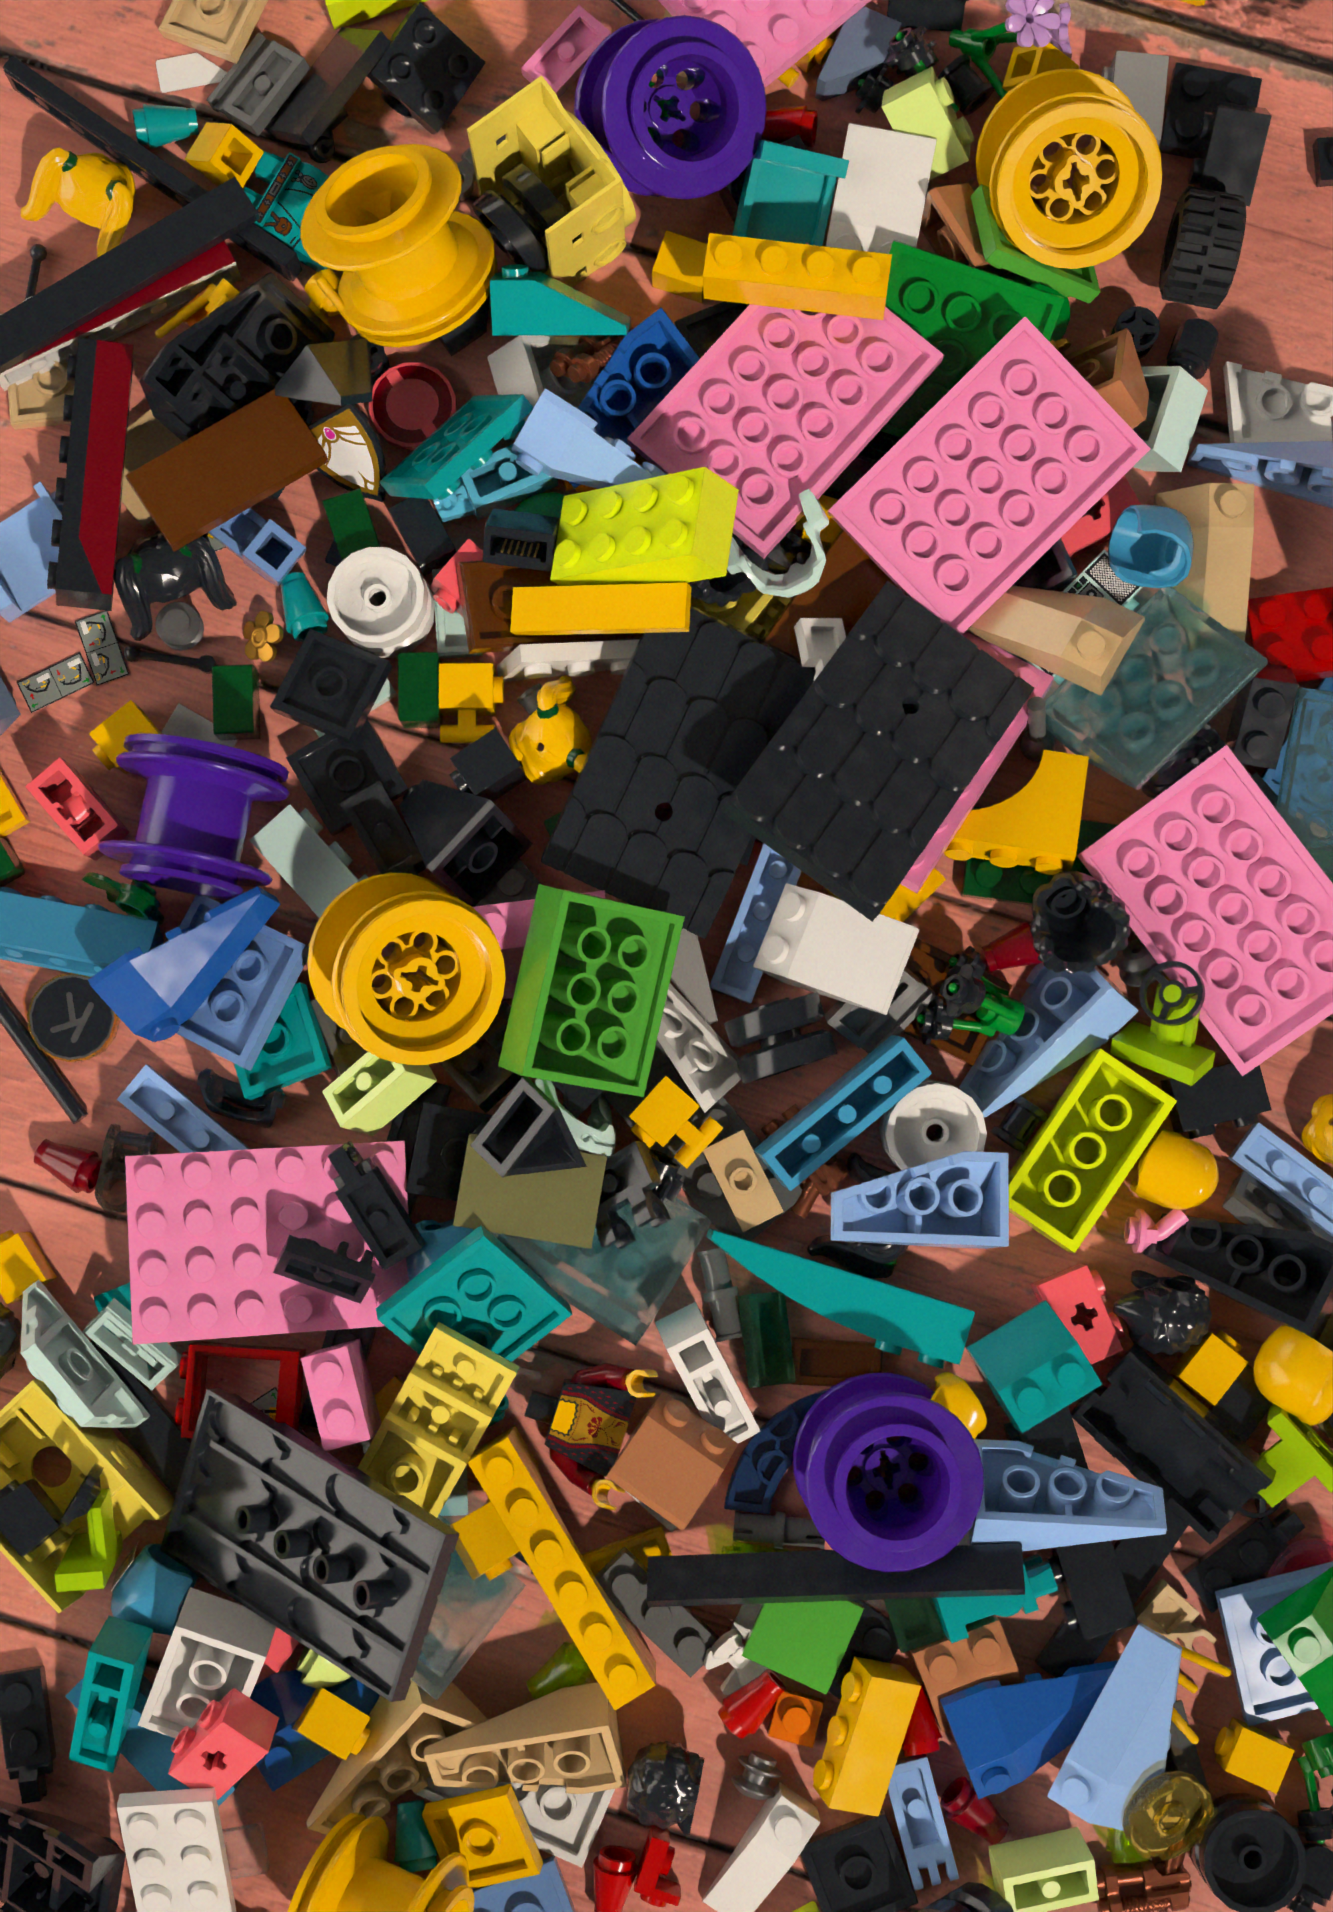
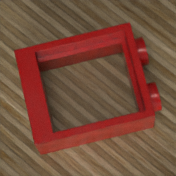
(194, 1369)

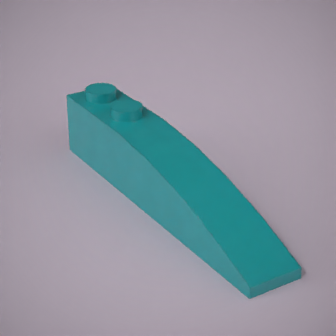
(863, 1304)

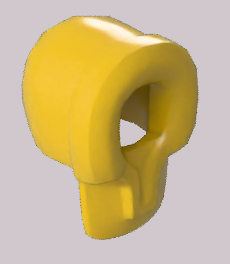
(1296, 1374)

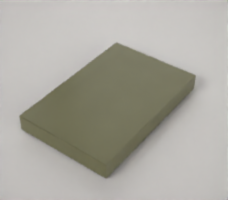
(536, 1206)

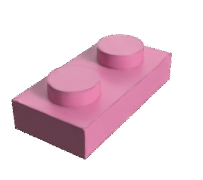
(566, 51)

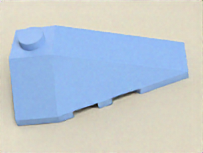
(1059, 1503)
(1124, 1734)

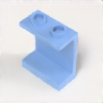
(26, 554)

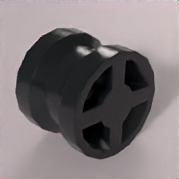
(1140, 323)

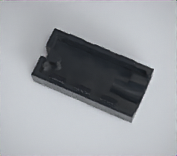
(1173, 1443)

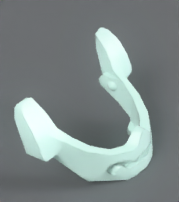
(799, 577)
(599, 1135)

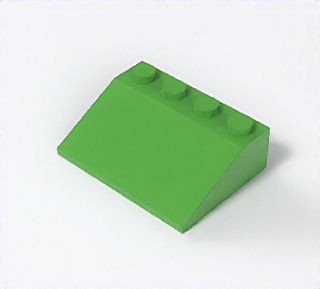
(590, 991)

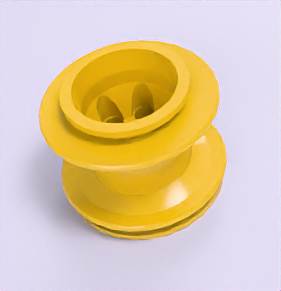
(1105, 205)
(403, 249)
(414, 1017)
(354, 1876)

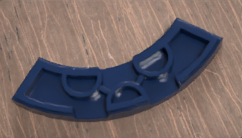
(767, 1459)

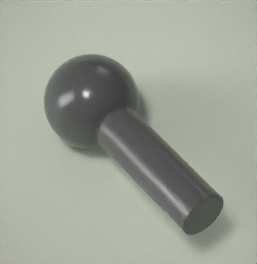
(1037, 736)

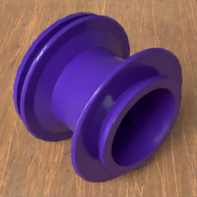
(621, 107)
(194, 814)
(850, 1430)

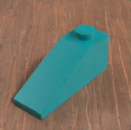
(544, 306)
(109, 1692)

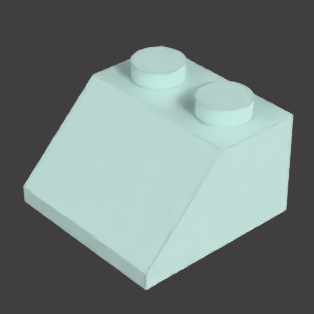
(1171, 417)

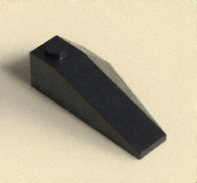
(1263, 1268)

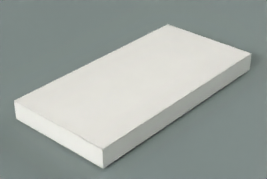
(557, 1820)

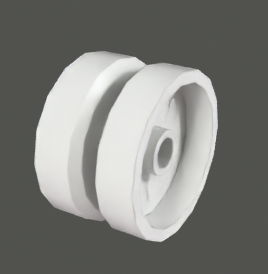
(387, 579)
(930, 1103)

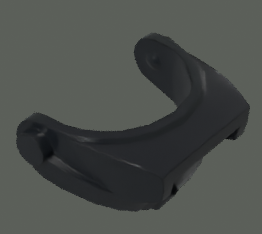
(217, 1089)

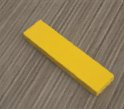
(601, 609)

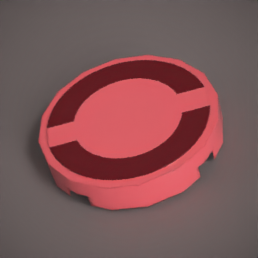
(411, 404)

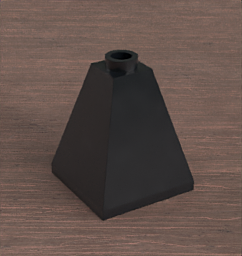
(462, 838)

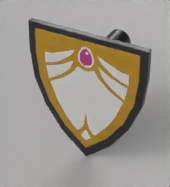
(352, 451)

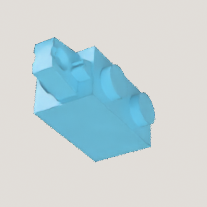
(491, 486)

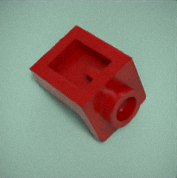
(657, 1860)

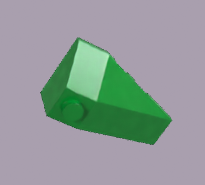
(1304, 1636)

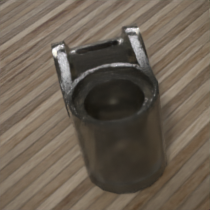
(113, 1162)

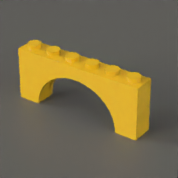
(1034, 825)
(595, 1625)

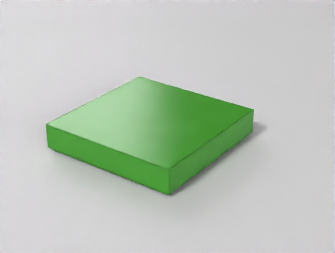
(803, 1639)

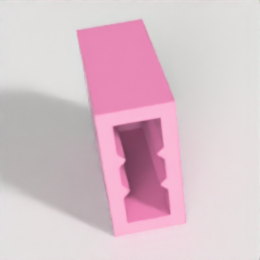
(341, 1394)

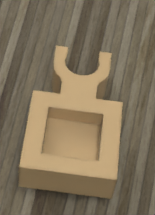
(1171, 1615)

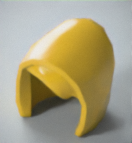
(1176, 1172)

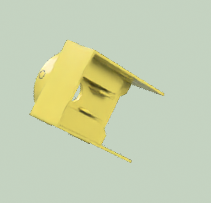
(571, 167)
(37, 1422)

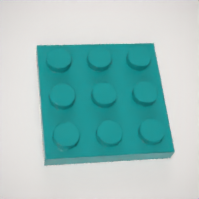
(456, 446)
(480, 1294)

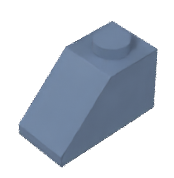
(856, 52)

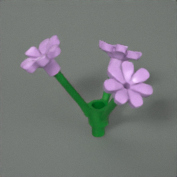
(1027, 26)

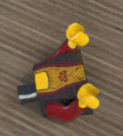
(590, 1423)

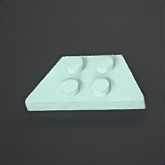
(72, 1366)

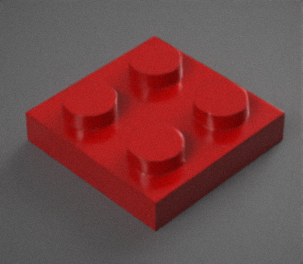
(1295, 631)

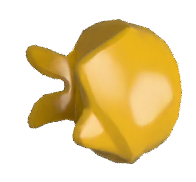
(960, 1400)

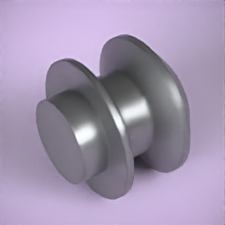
(179, 626)
(1135, 963)
(756, 1775)

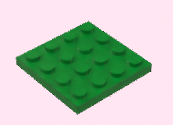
(958, 313)

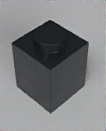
(27, 1515)

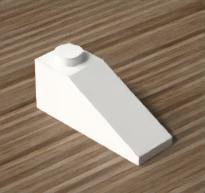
(706, 1373)
(764, 1852)

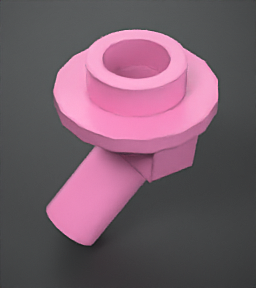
(1142, 1231)

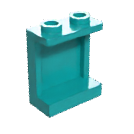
(787, 194)

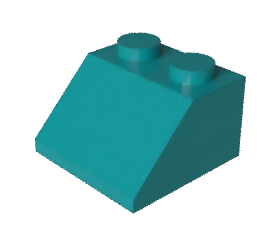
(1033, 1366)

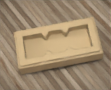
(743, 1181)

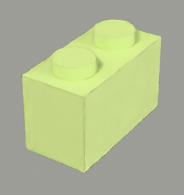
(924, 109)
(375, 1092)
(1044, 1871)

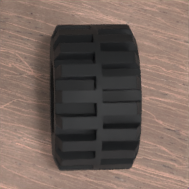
(1202, 247)

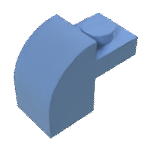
(260, 545)

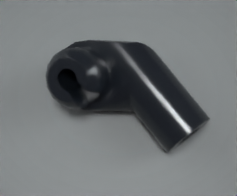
(324, 147)

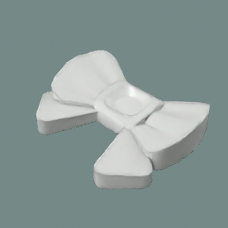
(729, 1649)

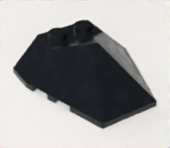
(232, 358)
(55, 1864)

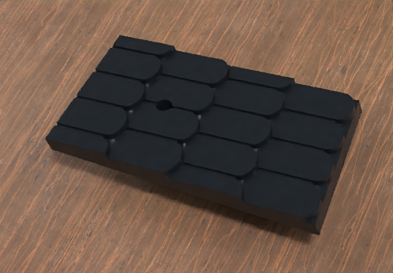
(682, 734)
(878, 751)
(309, 1543)

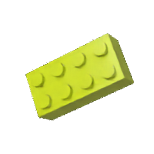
(647, 531)
(1085, 1149)

